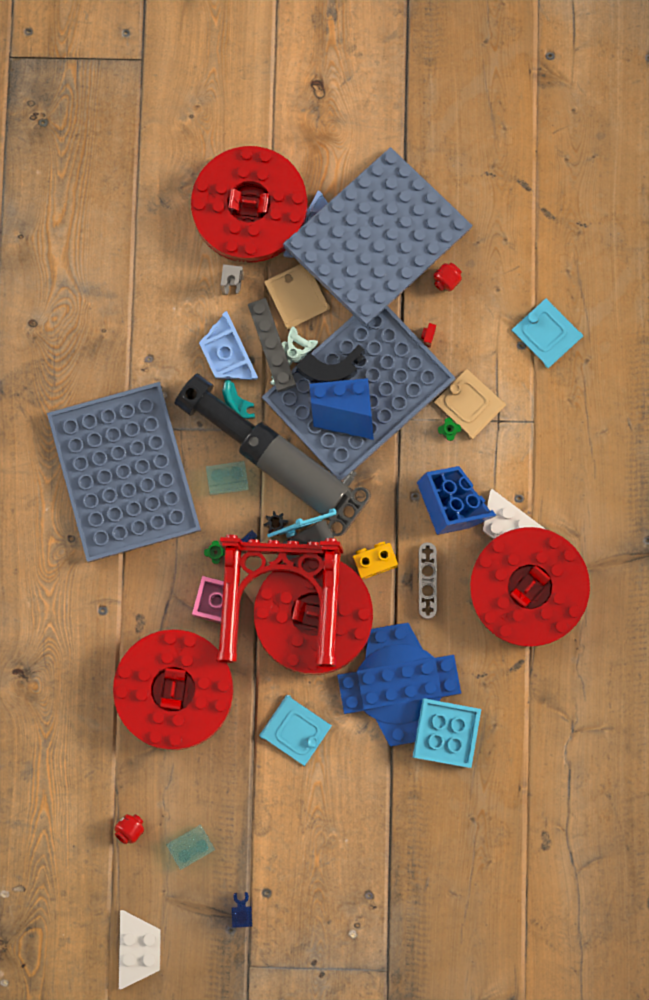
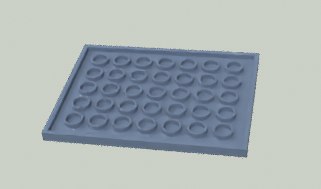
(377, 236)
(400, 379)
(123, 472)

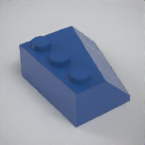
(342, 407)
(452, 500)

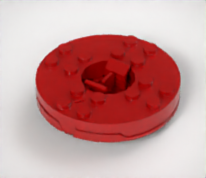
(248, 203)
(530, 586)
(289, 618)
(173, 690)

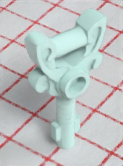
(292, 353)

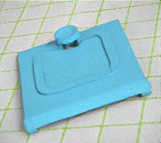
(549, 336)
(291, 530)
(292, 727)

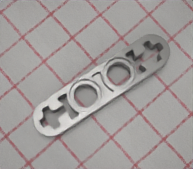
(430, 581)

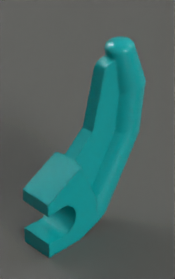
(235, 402)

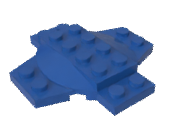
(395, 682)

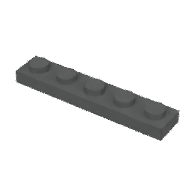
(272, 345)

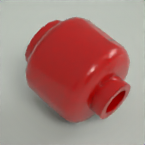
(447, 277)
(129, 829)

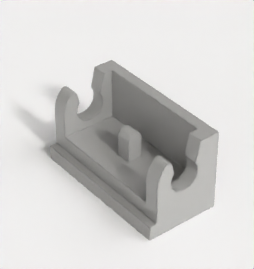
(231, 276)

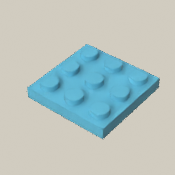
(446, 733)

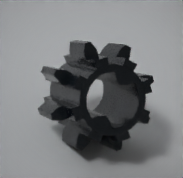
(269, 524)

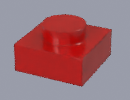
(428, 334)

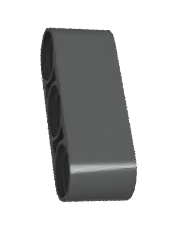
(315, 533)

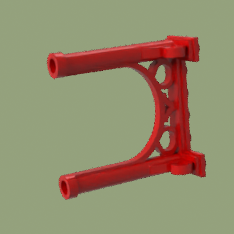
(232, 591)

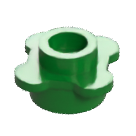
(454, 429)
(210, 552)

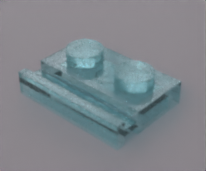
(227, 478)
(190, 847)

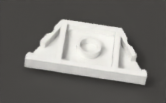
(507, 517)
(138, 949)

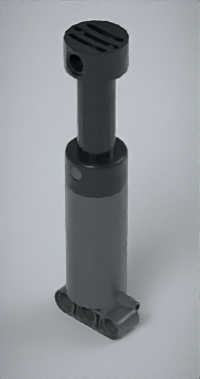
(277, 456)

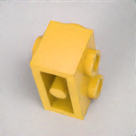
(376, 563)

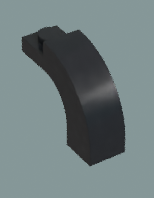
(320, 372)

